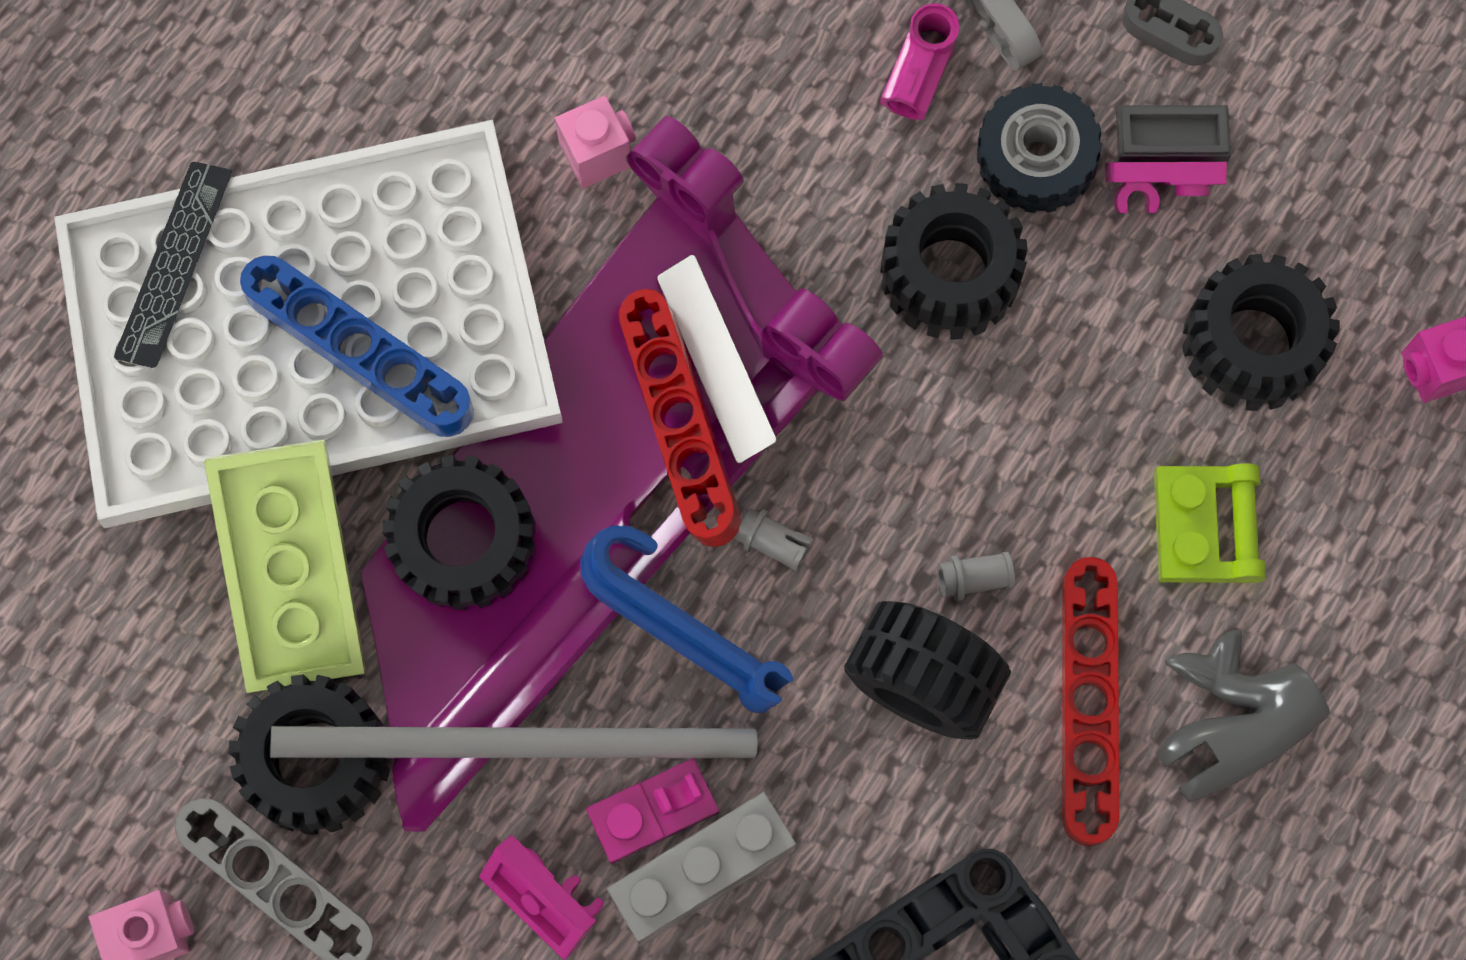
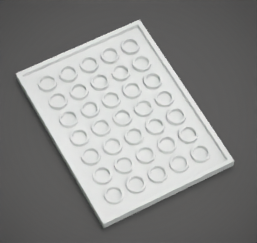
(397, 230)

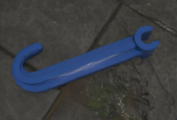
(674, 625)

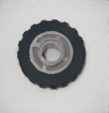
(1045, 117)

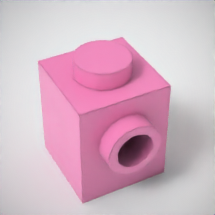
(595, 140)
(143, 929)

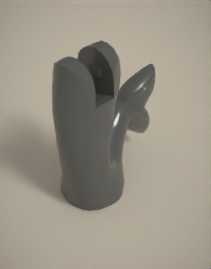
(1284, 706)

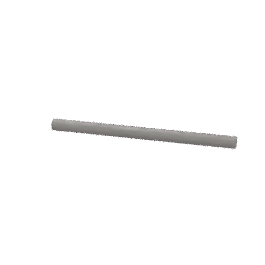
(511, 742)

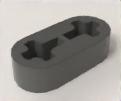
(1172, 27)

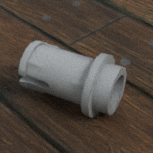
(773, 539)
(975, 575)

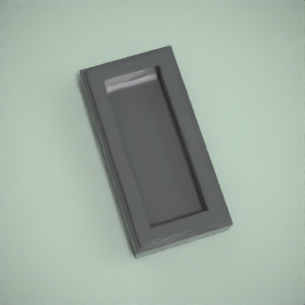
(1173, 133)

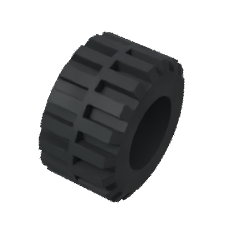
(963, 219)
(1283, 295)
(429, 494)
(927, 669)
(259, 775)

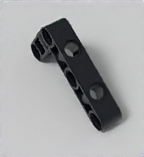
(948, 905)

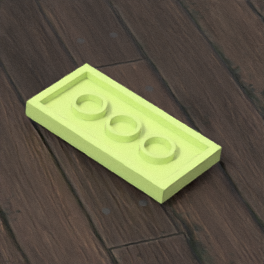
(285, 564)

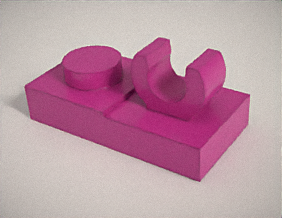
(1189, 178)
(652, 810)
(533, 894)

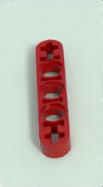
(693, 437)
(1081, 728)

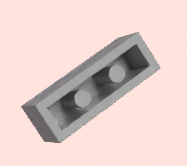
(702, 869)

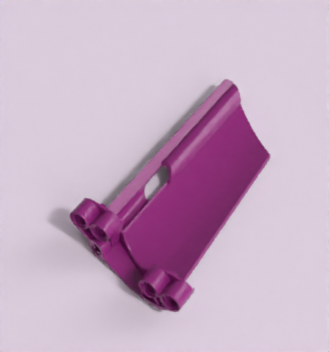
(595, 466)

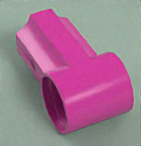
(921, 63)

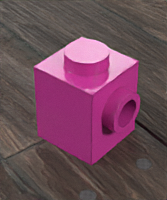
(1437, 360)

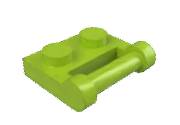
(1190, 526)

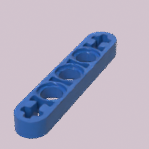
(367, 368)

